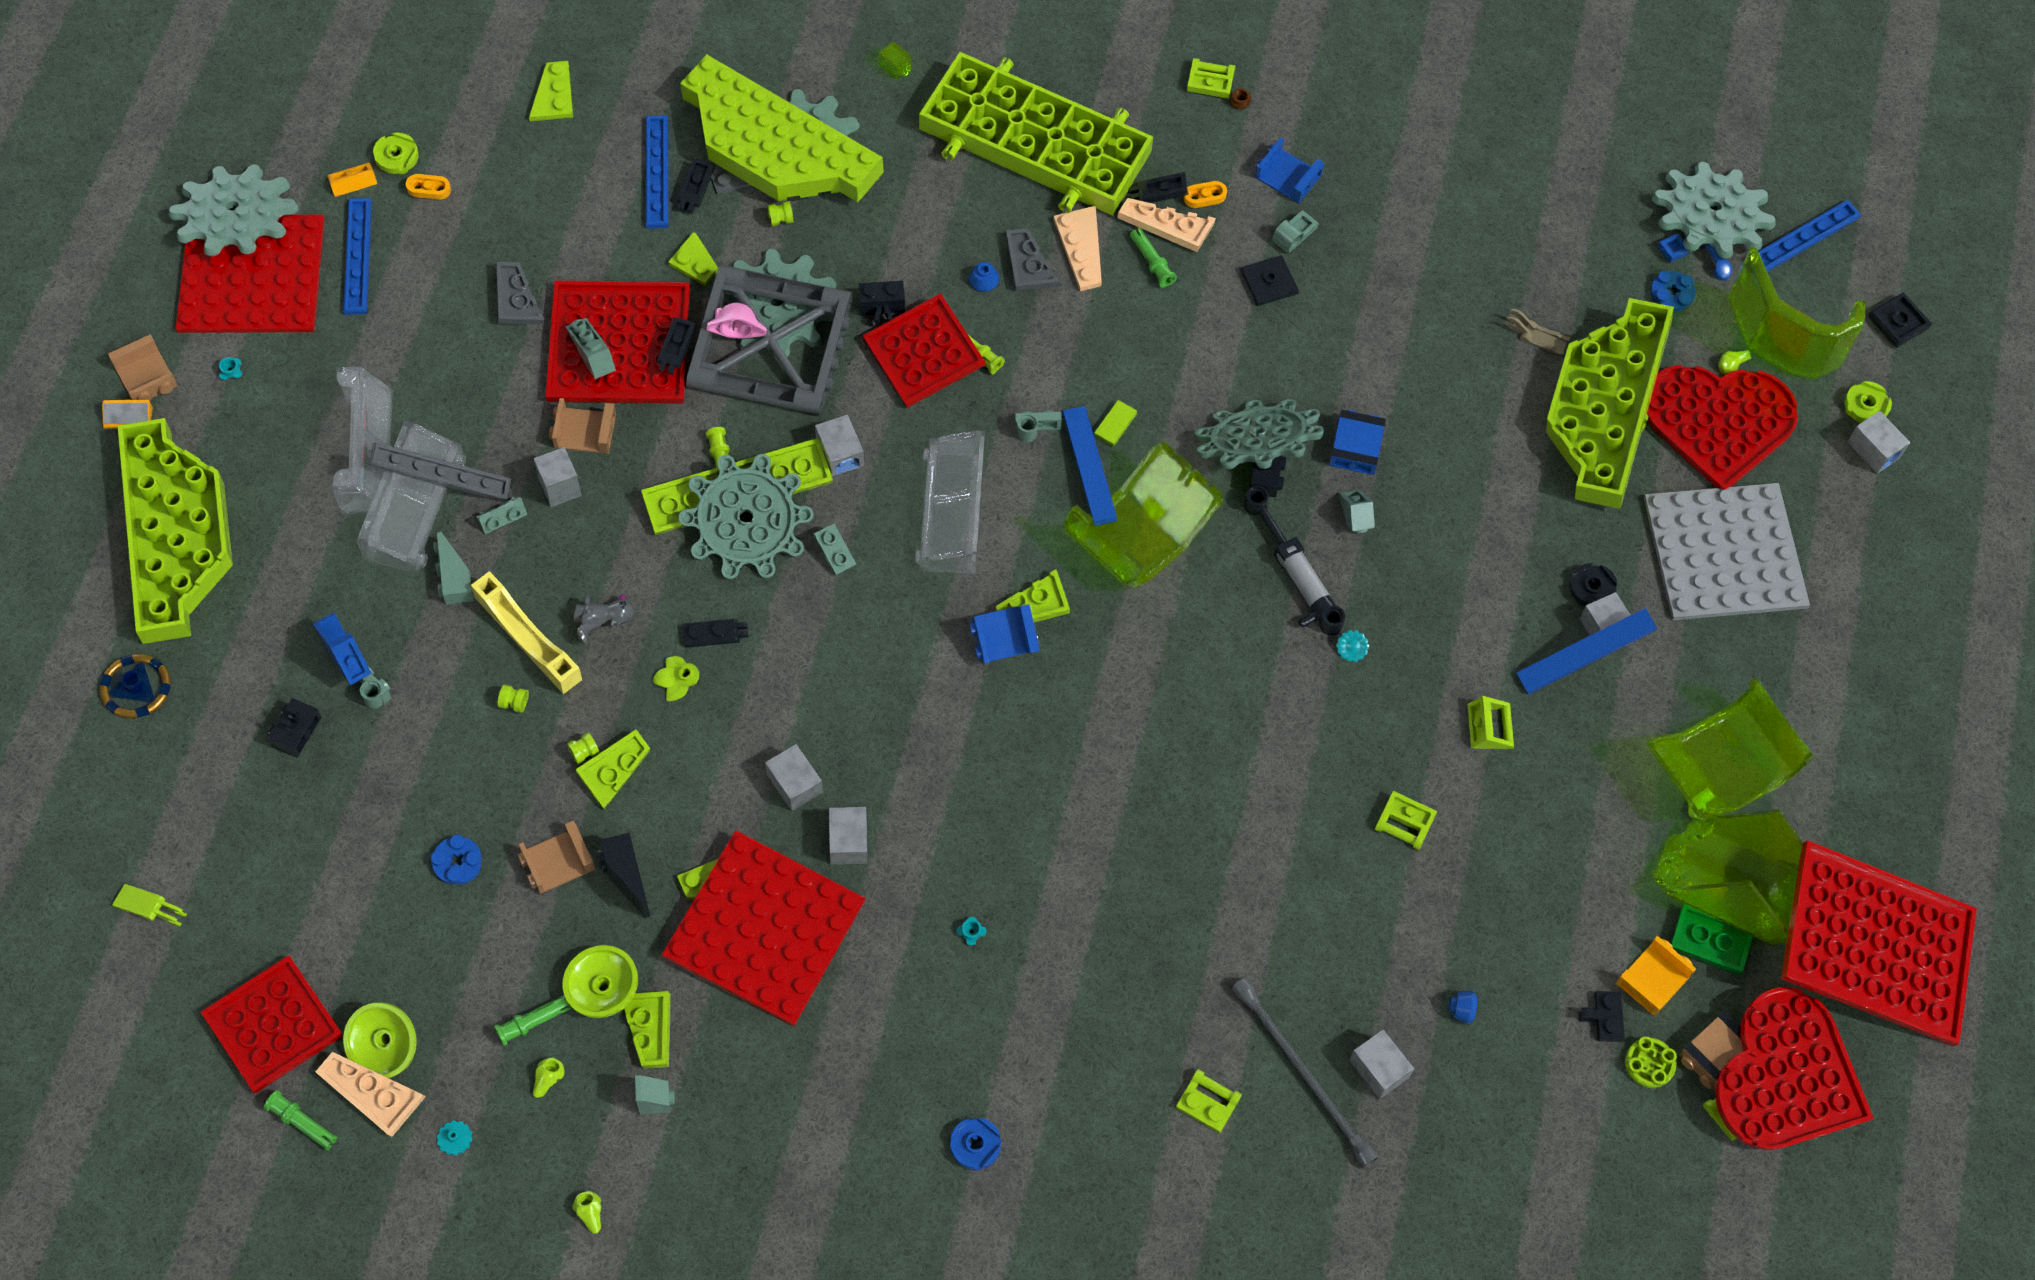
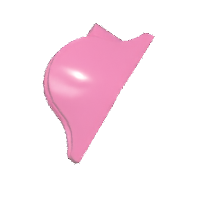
(736, 322)

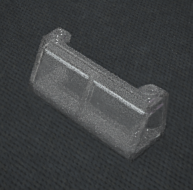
(369, 423)
(952, 503)
(406, 506)

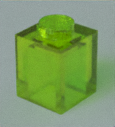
(895, 60)

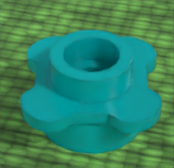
(227, 363)
(971, 923)

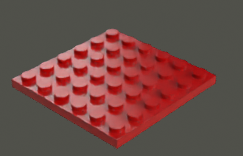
(254, 291)
(633, 325)
(764, 928)

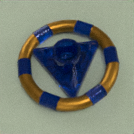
(134, 686)

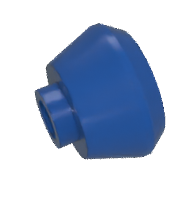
(984, 277)
(1464, 1006)

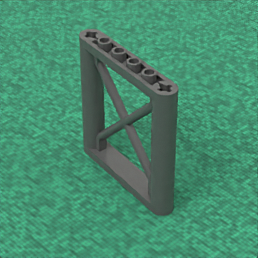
(803, 396)

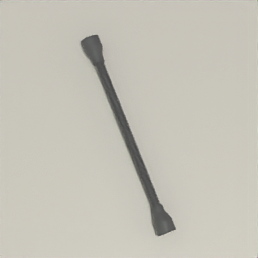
(1363, 1151)

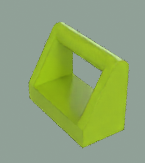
(1481, 724)

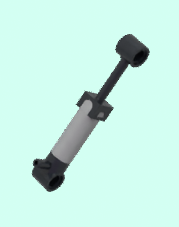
(1291, 556)

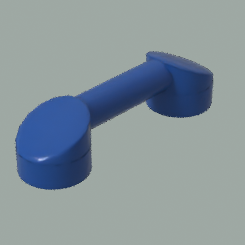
(1723, 267)

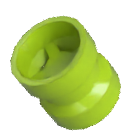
(780, 213)
(513, 698)
(583, 748)

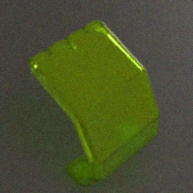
(1782, 332)
(1157, 518)
(1733, 755)

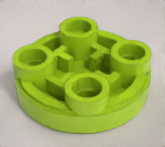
(1650, 1062)

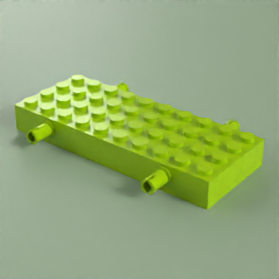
(1035, 133)

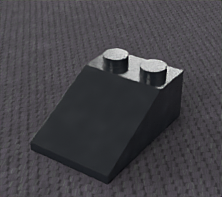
(620, 862)

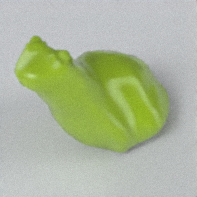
(1731, 360)
(547, 1074)
(588, 1208)

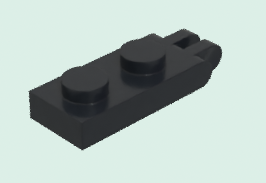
(695, 184)
(1160, 188)
(676, 344)
(714, 632)

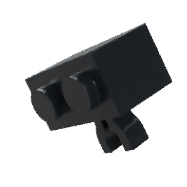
(881, 298)
(1269, 477)
(294, 727)

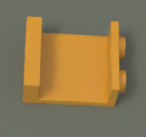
(1656, 975)

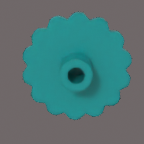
(1352, 645)
(454, 1138)

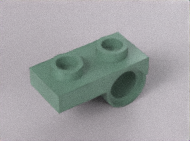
(1292, 233)
(1037, 422)
(834, 549)
(371, 684)

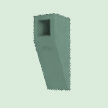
(591, 348)
(453, 572)

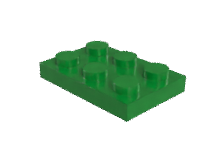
(1710, 940)

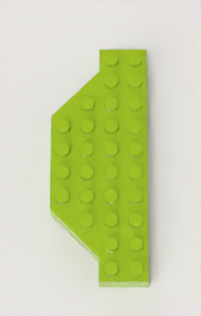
(773, 140)
(1606, 398)
(173, 529)

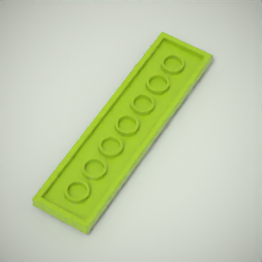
(668, 499)

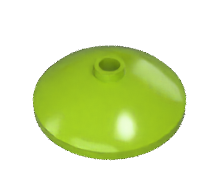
(596, 968)
(366, 1041)

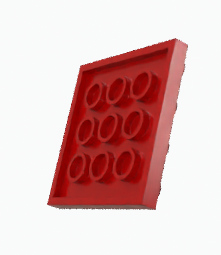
(924, 350)
(272, 1024)

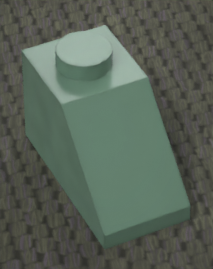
(1357, 510)
(653, 1095)

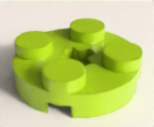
(396, 164)
(1866, 391)

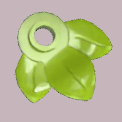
(673, 677)

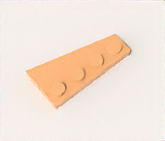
(1176, 227)
(1080, 241)
(374, 1095)

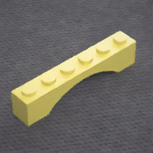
(510, 617)

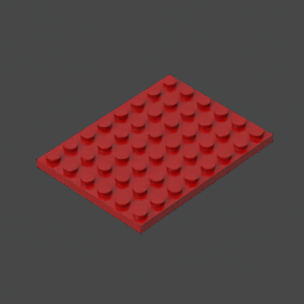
(1879, 943)

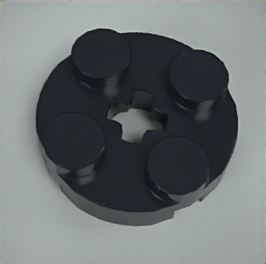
(1591, 573)

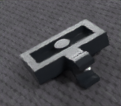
(1607, 1014)

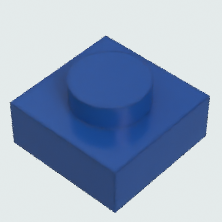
(1673, 248)

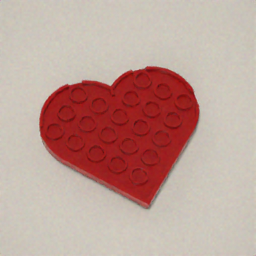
(1722, 422)
(1791, 1076)

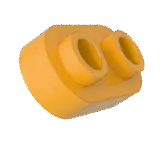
(429, 185)
(1204, 194)

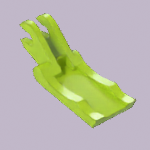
(146, 904)

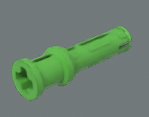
(1157, 264)
(521, 1024)
(291, 1113)

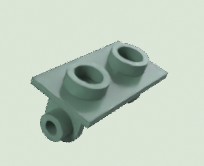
(504, 514)

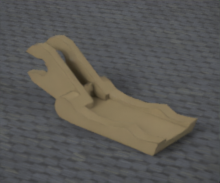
(1535, 334)

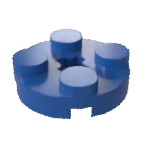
(1677, 280)
(452, 847)
(977, 1158)

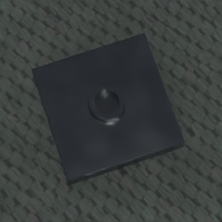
(1269, 280)
(1900, 320)

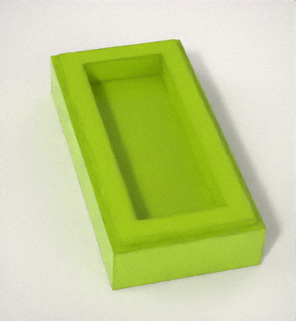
(1115, 423)

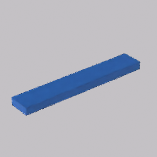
(656, 172)
(1808, 235)
(357, 256)
(1089, 466)
(1587, 651)

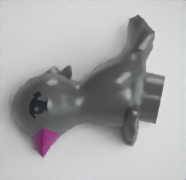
(595, 615)

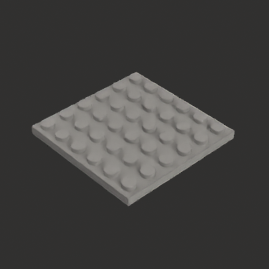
(1726, 551)

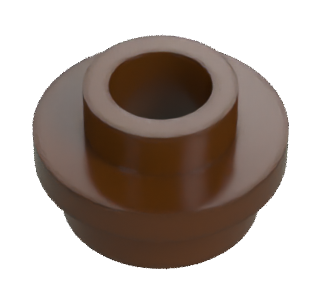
(1243, 94)

